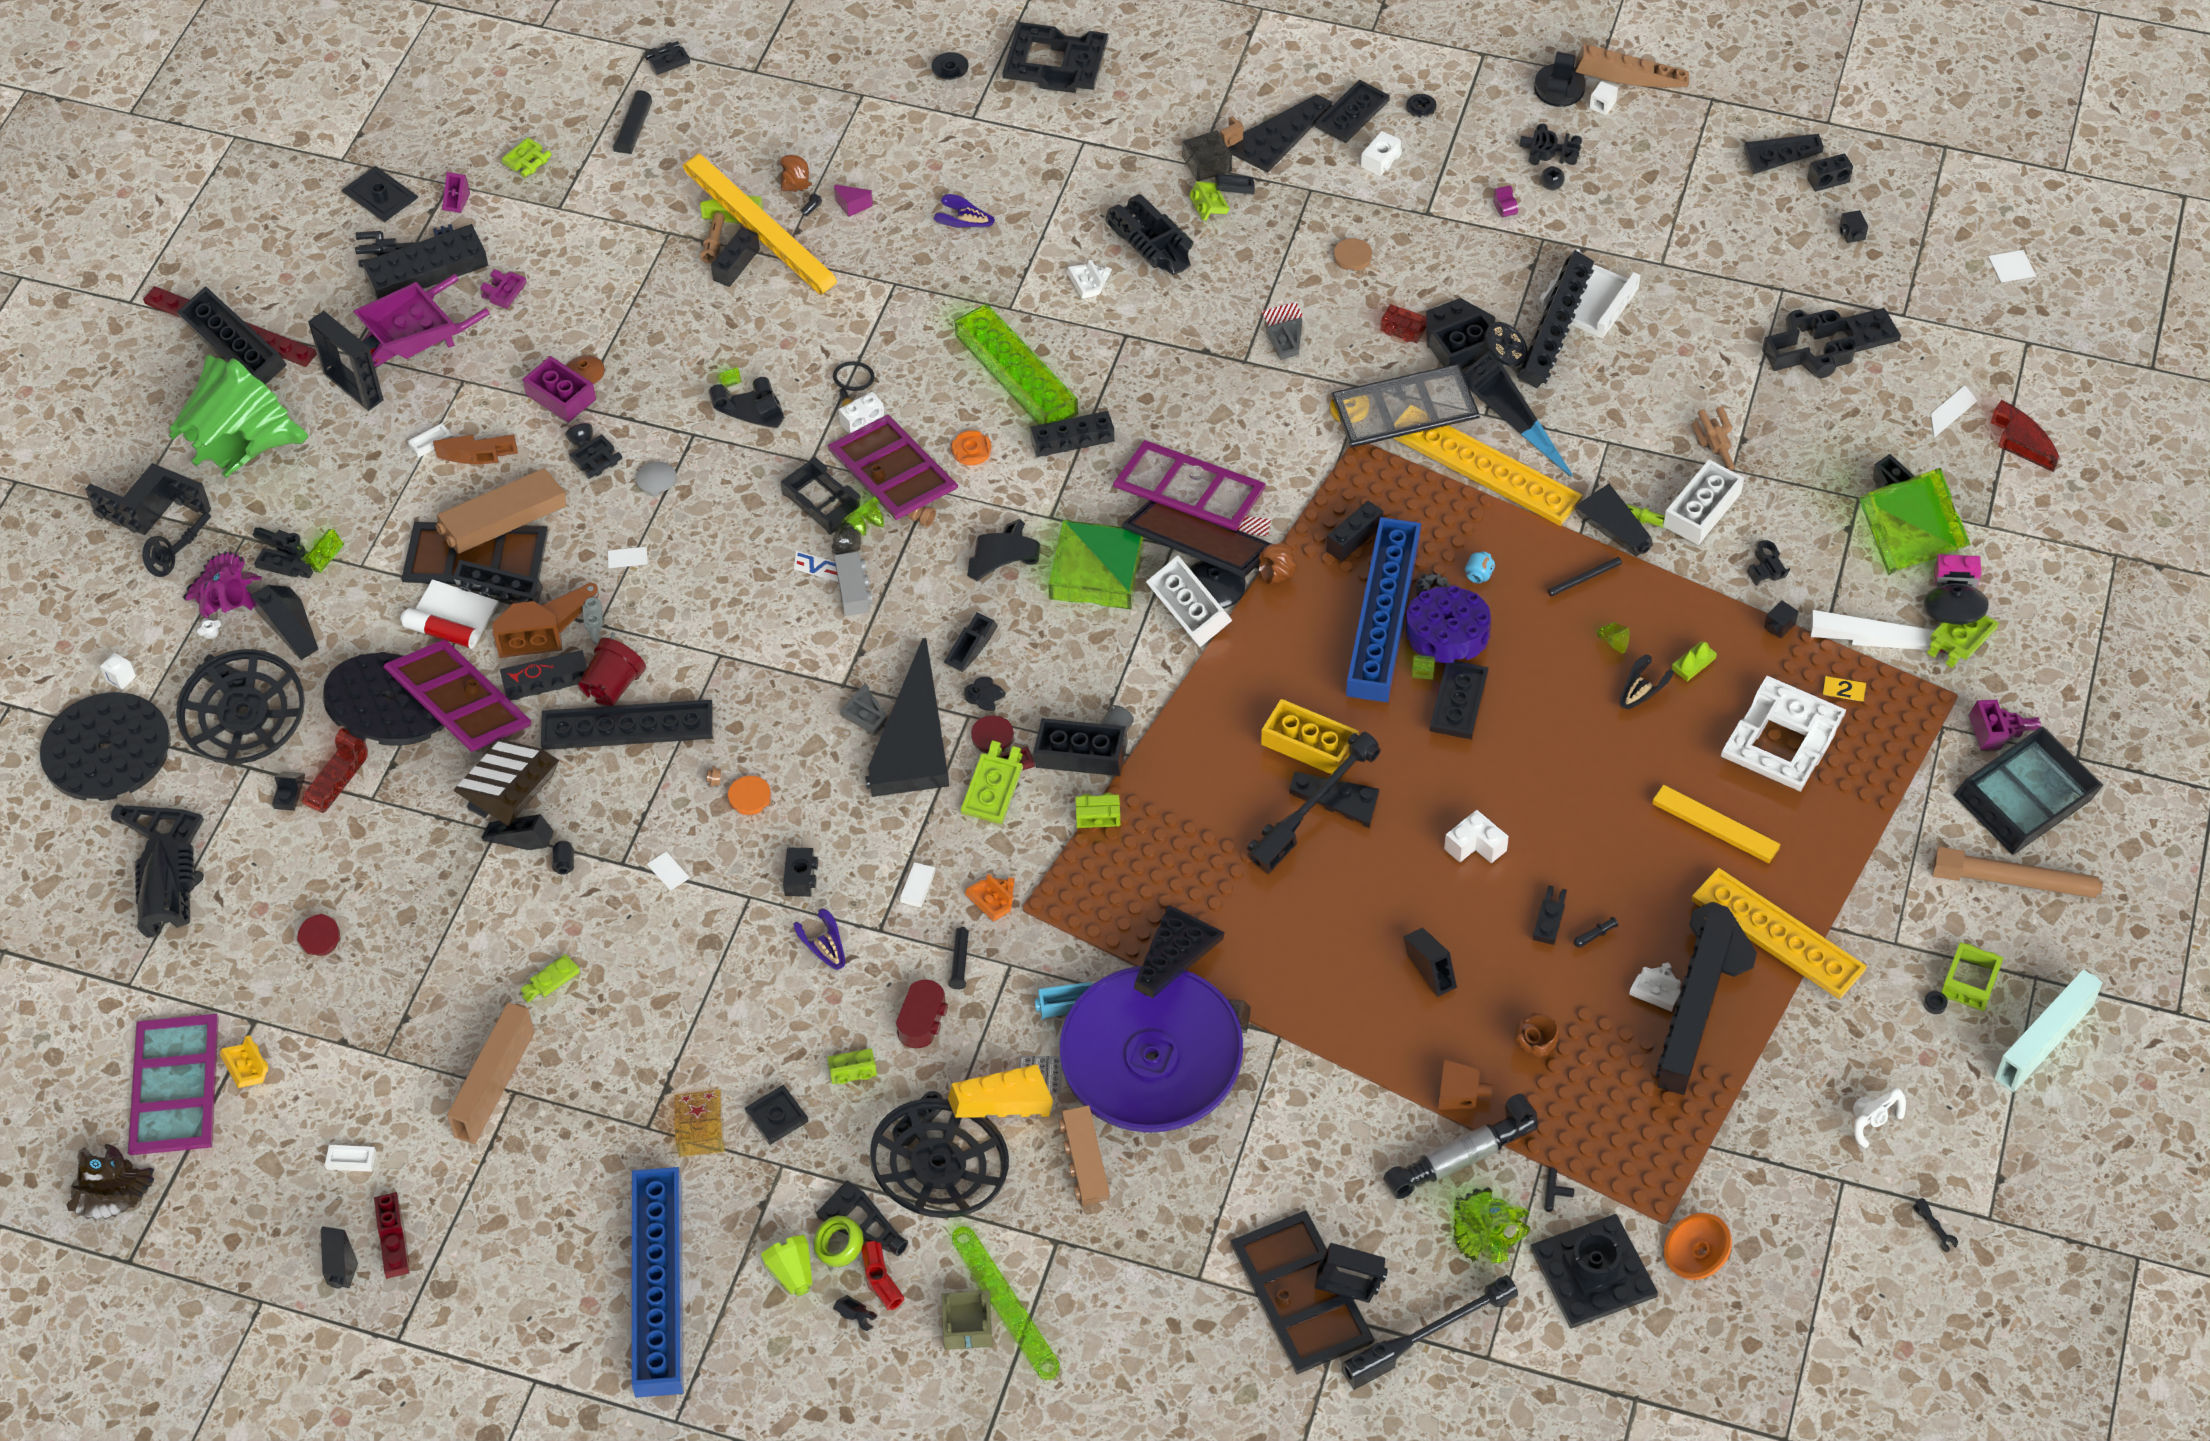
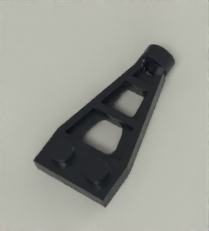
(183, 830)
(846, 1200)

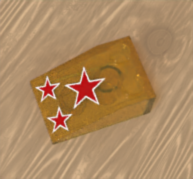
(699, 1123)

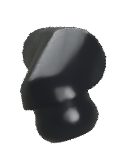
(814, 202)

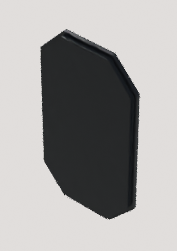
(1741, 952)

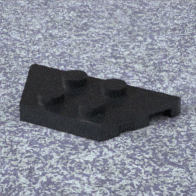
(1450, 313)

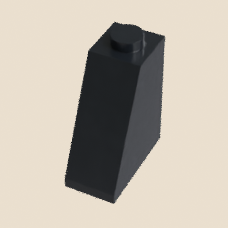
(1431, 961)

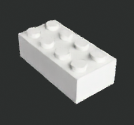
(1703, 502)
(1189, 601)

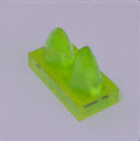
(868, 511)
(324, 550)

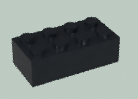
(1080, 747)

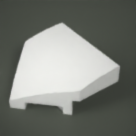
(1088, 278)
(1657, 986)

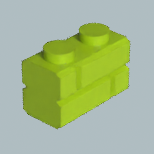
(1097, 810)

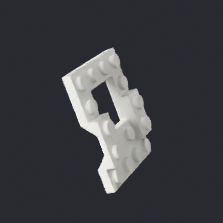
(1793, 710)

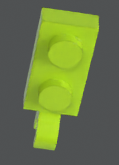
(550, 978)

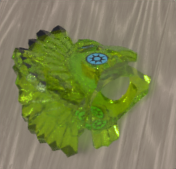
(1482, 1224)

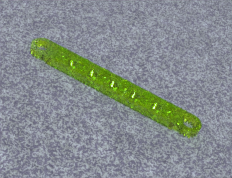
(1006, 1303)

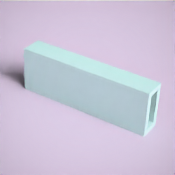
(2048, 1030)

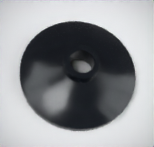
(950, 66)

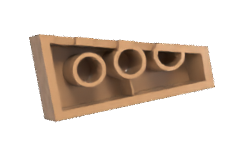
(1085, 1155)

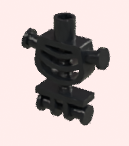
(1545, 150)

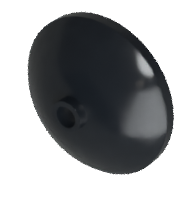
(1224, 587)
(1956, 603)

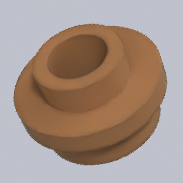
(713, 776)

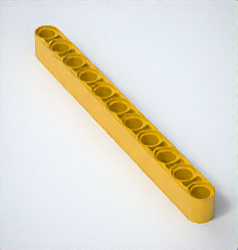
(758, 221)

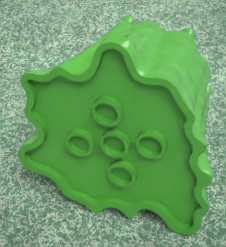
(233, 417)

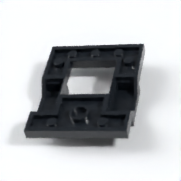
(1079, 65)

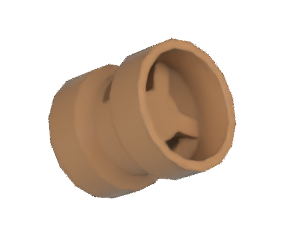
(924, 515)

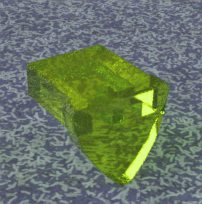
(1615, 635)

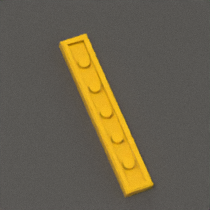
(1716, 824)

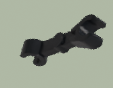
(1922, 1208)

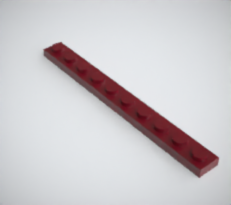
(287, 348)

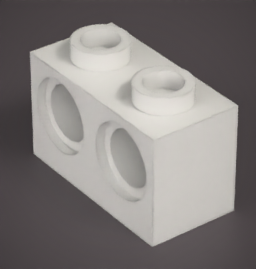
(861, 412)

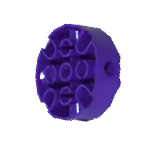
(1448, 624)

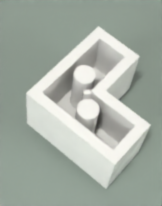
(1476, 834)

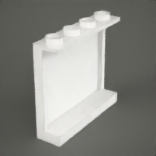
(1602, 300)

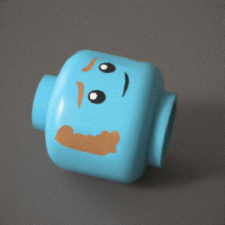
(1479, 567)

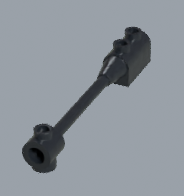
(1280, 838)
(1383, 1355)

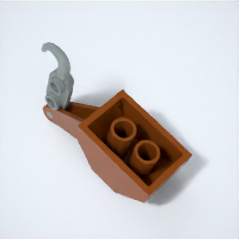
(537, 628)

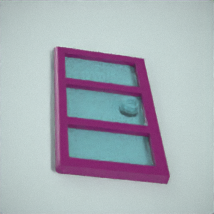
(173, 1084)

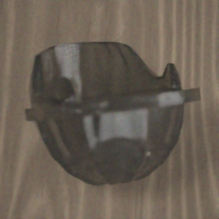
(846, 539)

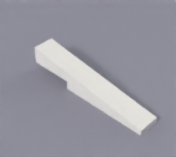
(1868, 632)

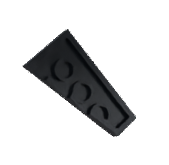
(1777, 152)
(1347, 798)

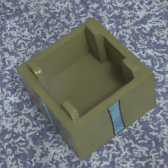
(967, 1320)

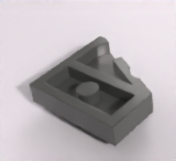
(1286, 337)
(864, 711)

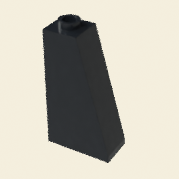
(1615, 520)

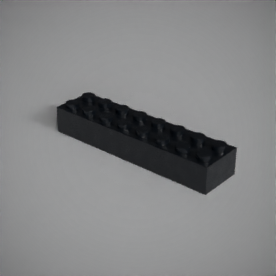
(1695, 1002)

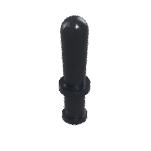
(1600, 929)

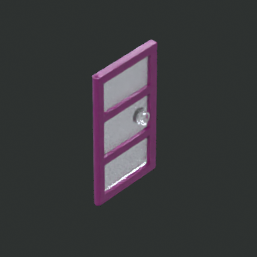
(1189, 485)

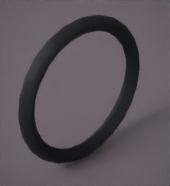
(856, 364)

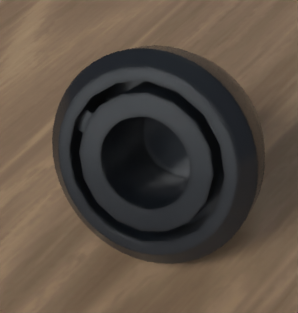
(580, 434)

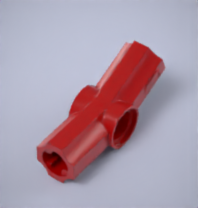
(875, 1266)

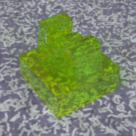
(1423, 667)

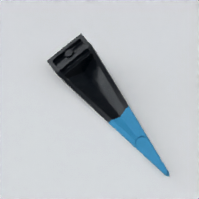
(1497, 390)

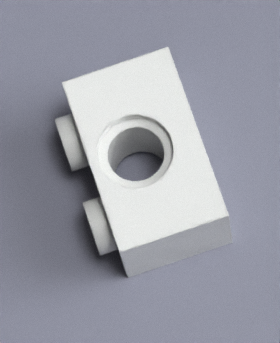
(1381, 153)

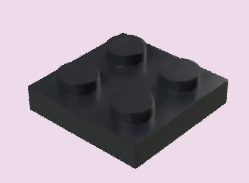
(776, 1114)

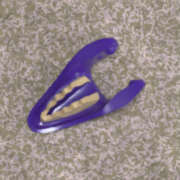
(968, 214)
(828, 946)

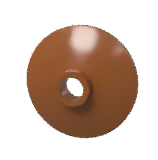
(588, 367)

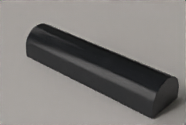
(633, 122)

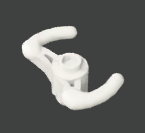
(1875, 1112)

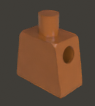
(1461, 1087)

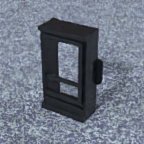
(816, 471)

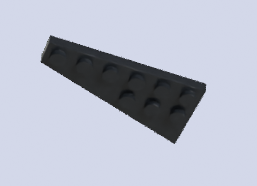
(1274, 138)
(1174, 949)

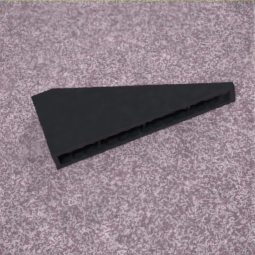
(911, 746)

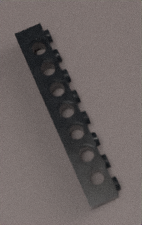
(1555, 319)

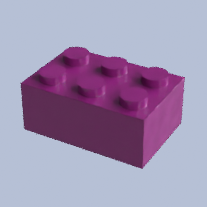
(559, 389)

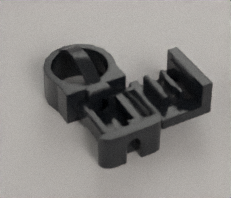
(1769, 564)

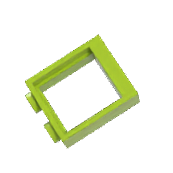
(1966, 993)

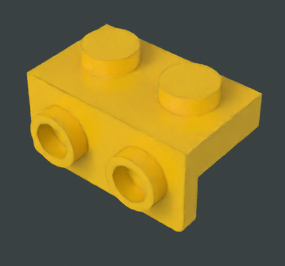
(245, 1063)

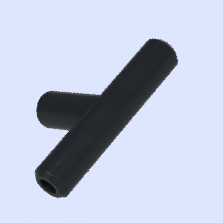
(1552, 1190)

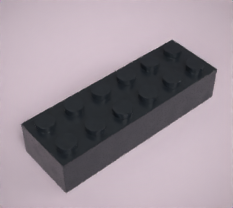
(426, 262)
(230, 335)

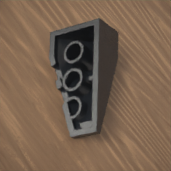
(287, 617)

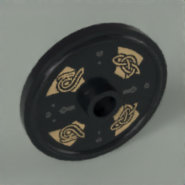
(1506, 344)

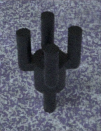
(381, 246)

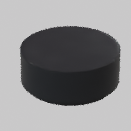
(1935, 1002)

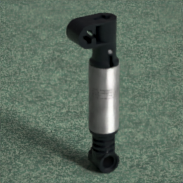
(1458, 1154)

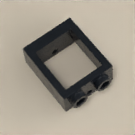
(1346, 1284)

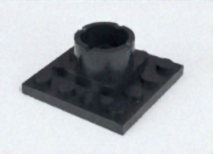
(1593, 1271)

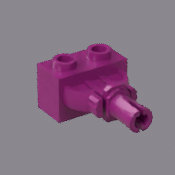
(1997, 726)

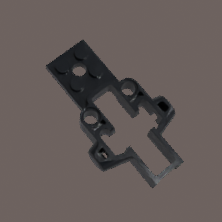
(1835, 352)

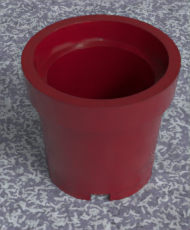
(611, 671)

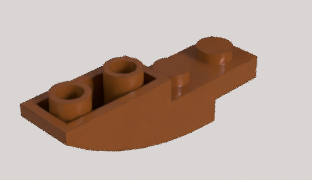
(472, 451)

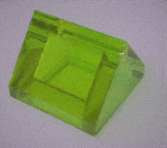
(729, 377)

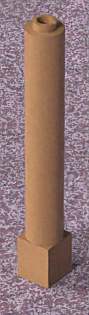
(1954, 864)

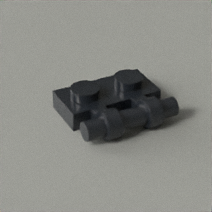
(667, 57)
(591, 453)

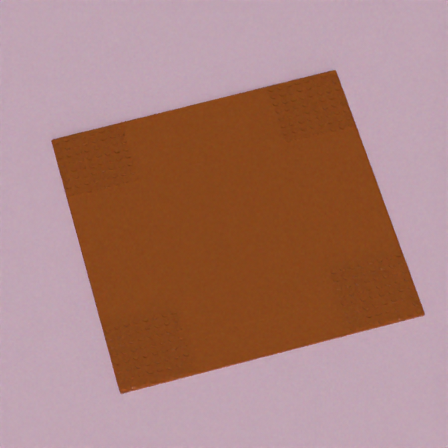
(1548, 765)

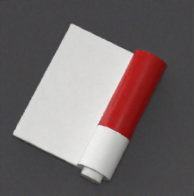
(450, 614)

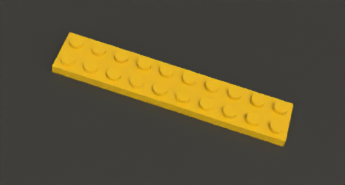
(1496, 471)

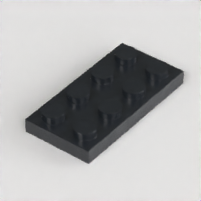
(1352, 111)
(1459, 699)

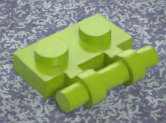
(522, 154)

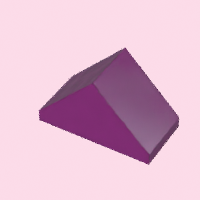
(455, 192)
(853, 199)

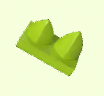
(1694, 661)

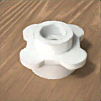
(209, 628)

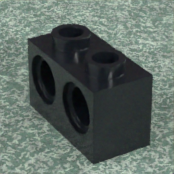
(1829, 172)

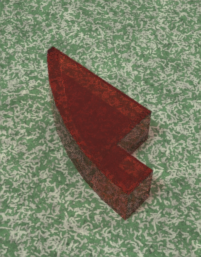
(2024, 436)

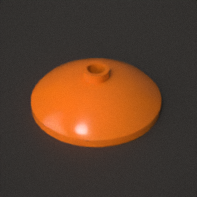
(1691, 1239)

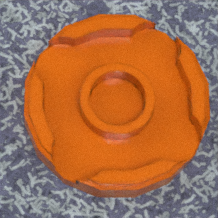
(971, 448)
(749, 795)

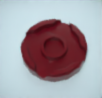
(992, 729)

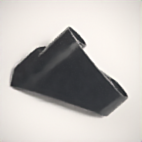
(755, 407)
(1000, 549)

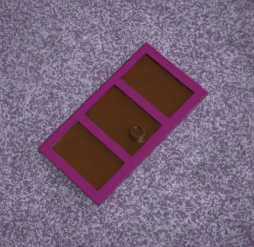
(892, 467)
(458, 695)

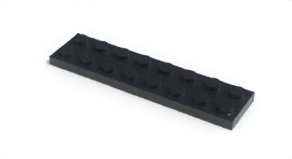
(627, 724)

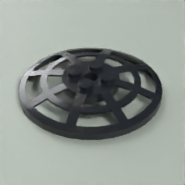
(236, 699)
(942, 1150)

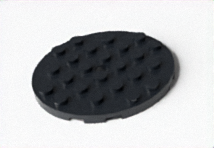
(357, 701)
(73, 742)

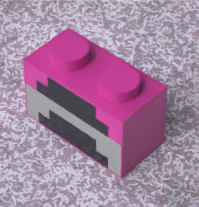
(1957, 569)

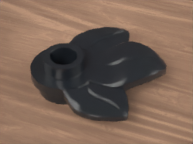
(984, 693)

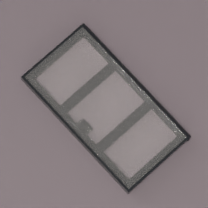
(1405, 405)

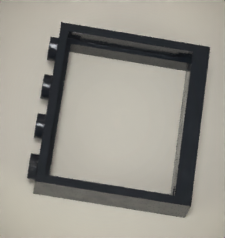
(363, 381)

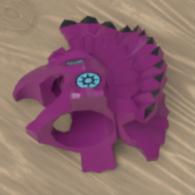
(222, 585)

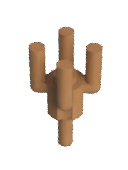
(1715, 435)

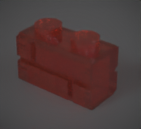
(1403, 324)

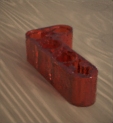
(337, 773)

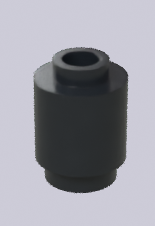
(563, 857)

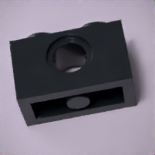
(797, 861)

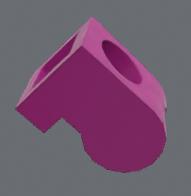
(1505, 201)

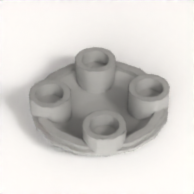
(656, 478)

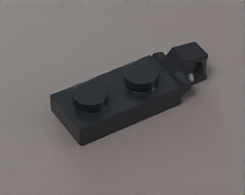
(283, 563)

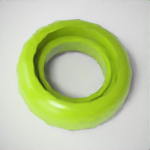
(851, 1250)

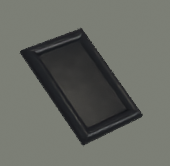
(380, 193)

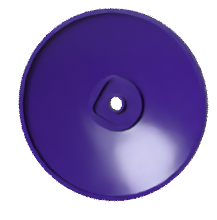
(1116, 1028)

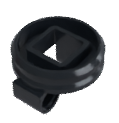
(1553, 82)

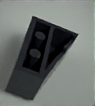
(1890, 471)

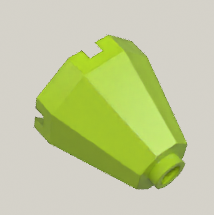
(790, 1264)

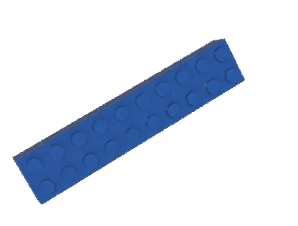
(1383, 610)
(657, 1283)

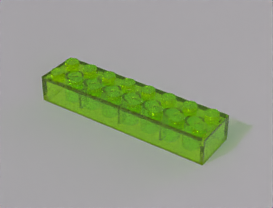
(1015, 366)

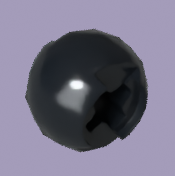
(1552, 178)

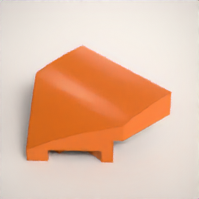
(992, 896)

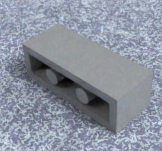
(853, 583)

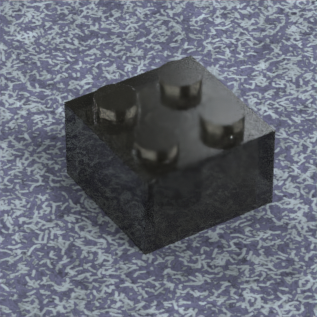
(1207, 155)

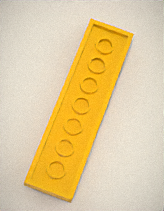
(1783, 934)

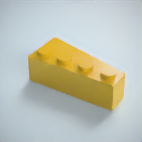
(1002, 1094)

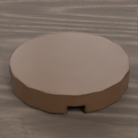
(1352, 254)

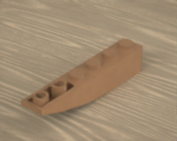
(1628, 69)

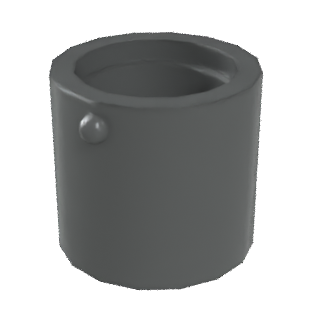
(1118, 716)

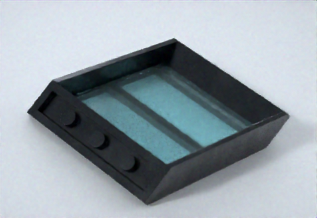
(2028, 790)

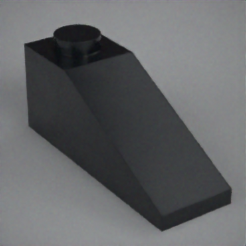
(523, 833)
(337, 1258)

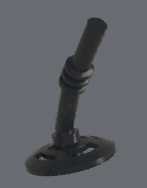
(164, 556)

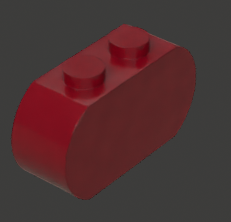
(921, 1014)

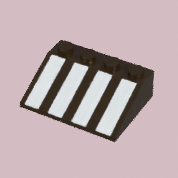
(507, 779)

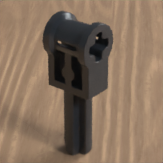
(282, 540)

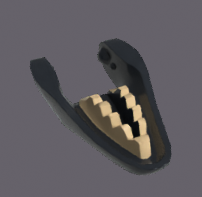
(1638, 689)

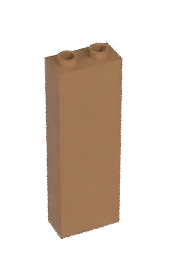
(500, 510)
(491, 1073)

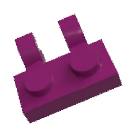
(507, 288)

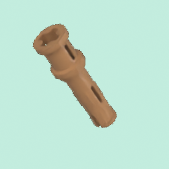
(712, 244)

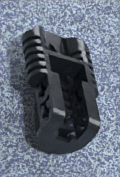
(1159, 239)
(163, 875)

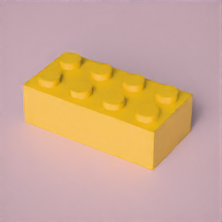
(1307, 736)

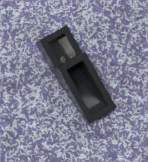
(971, 642)

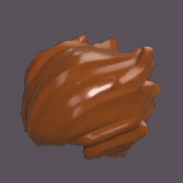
(794, 173)
(1277, 563)
(1537, 1034)

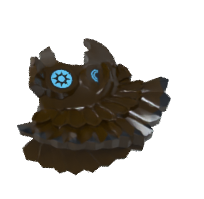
(107, 1184)

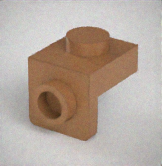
(1233, 133)

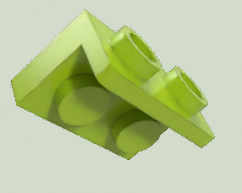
(1208, 200)
(852, 1066)

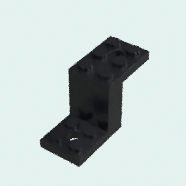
(148, 499)

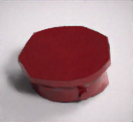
(319, 935)

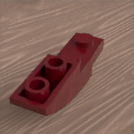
(391, 1235)

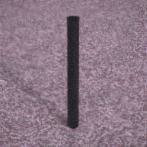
(1584, 576)

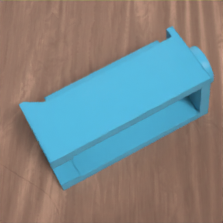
(1059, 999)

